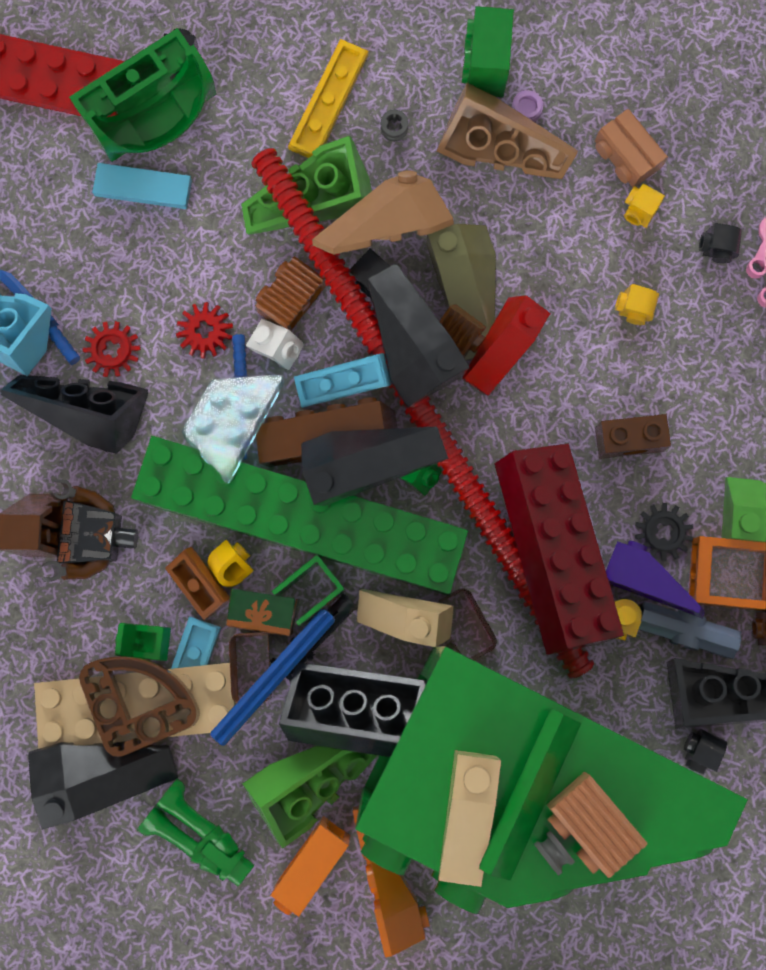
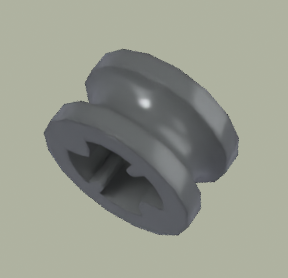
(394, 115)
(554, 853)

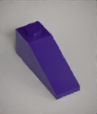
(641, 574)

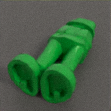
(215, 849)

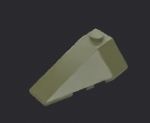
(466, 270)

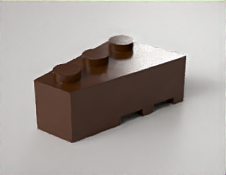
(32, 526)

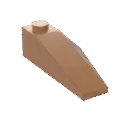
(495, 133)
(391, 209)

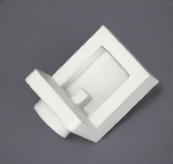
(275, 343)

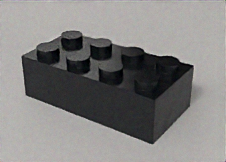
(348, 708)

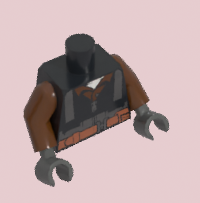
(87, 534)

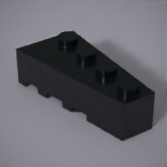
(715, 694)

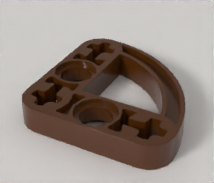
(121, 721)

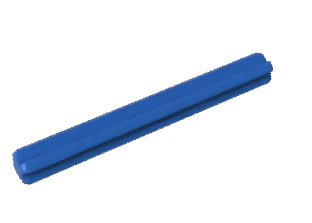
(272, 677)

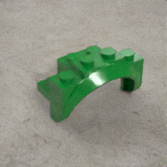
(146, 100)

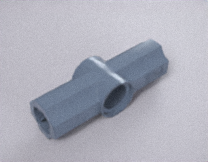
(689, 630)

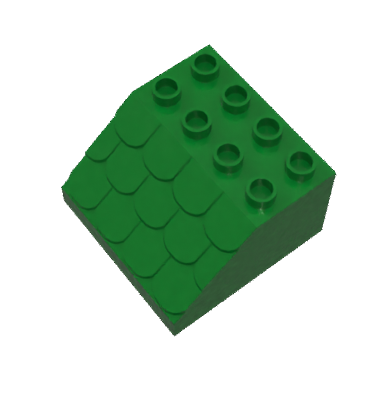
(492, 715)

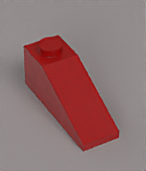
(506, 342)

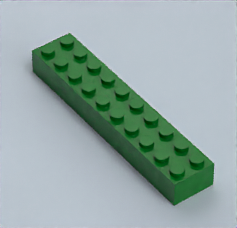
(283, 513)

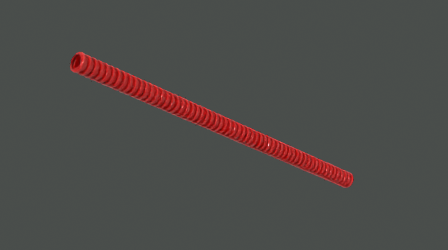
(421, 413)

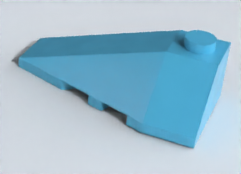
(23, 331)

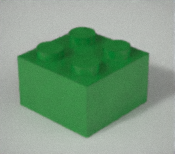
(488, 49)

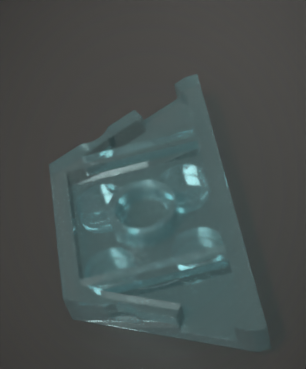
(230, 419)

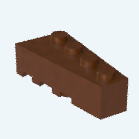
(281, 438)

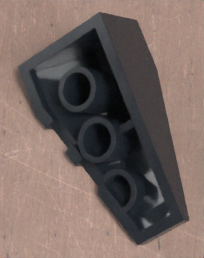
(415, 343)
(90, 414)
(359, 460)
(81, 779)

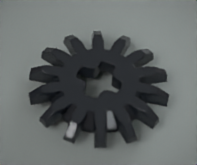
(665, 518)

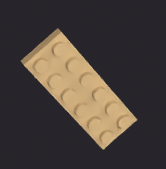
(66, 717)

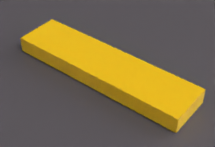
(328, 98)

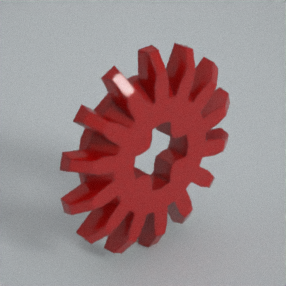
(214, 338)
(98, 345)

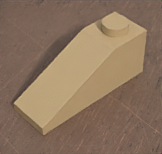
(405, 617)
(469, 817)

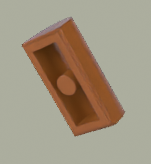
(198, 583)

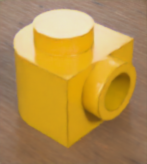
(643, 205)
(637, 304)
(229, 563)
(630, 617)

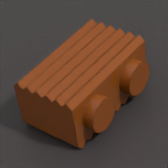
(290, 293)

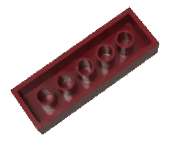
(558, 548)

